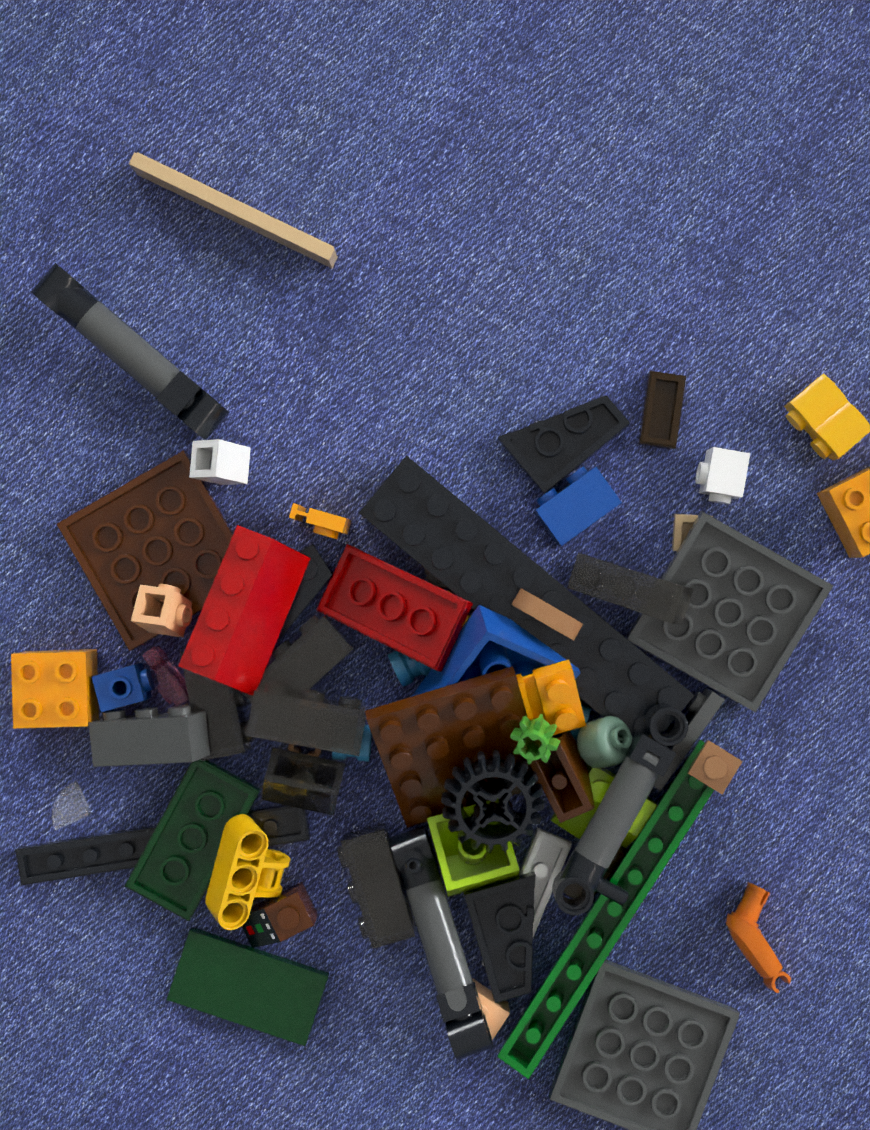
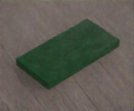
(186, 841)
(247, 986)

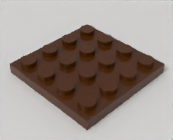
(149, 535)
(437, 729)

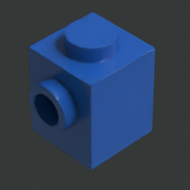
(123, 686)

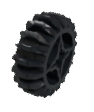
(477, 824)

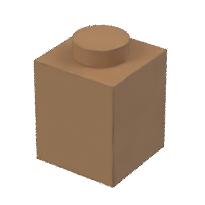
(714, 766)

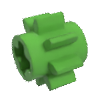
(535, 739)

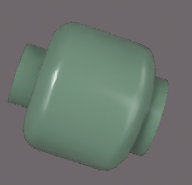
(604, 742)

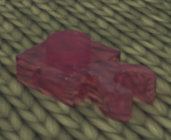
(172, 684)

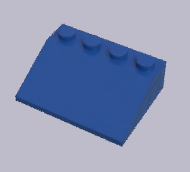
(488, 645)

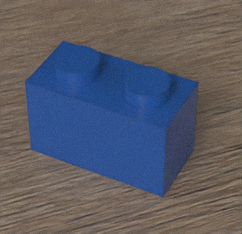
(576, 506)

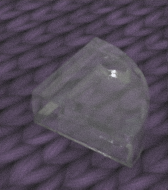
(69, 806)

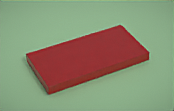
(394, 607)

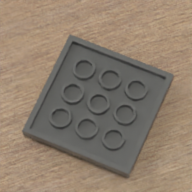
(741, 616)
(643, 1052)

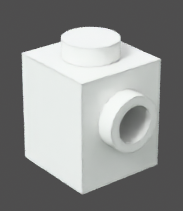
(219, 462)
(723, 474)

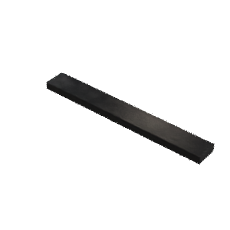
(123, 848)

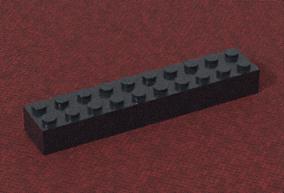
(489, 573)

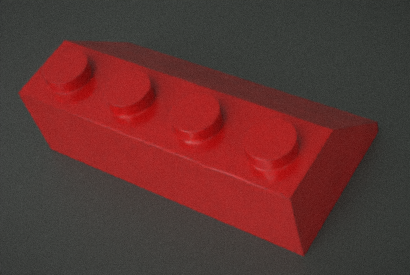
(245, 611)

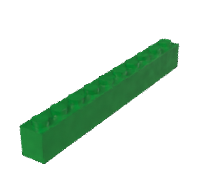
(605, 921)

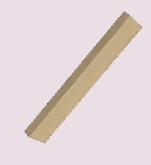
(233, 209)

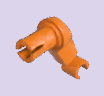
(750, 940)

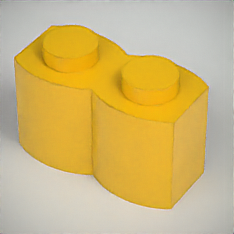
(827, 418)

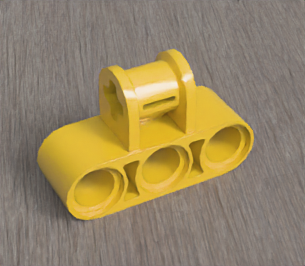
(258, 873)

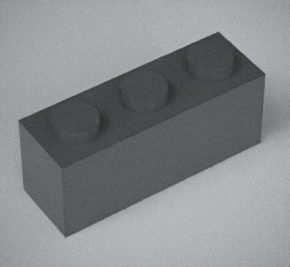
(149, 737)

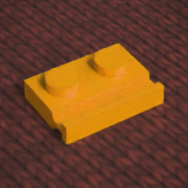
(324, 523)
(553, 694)

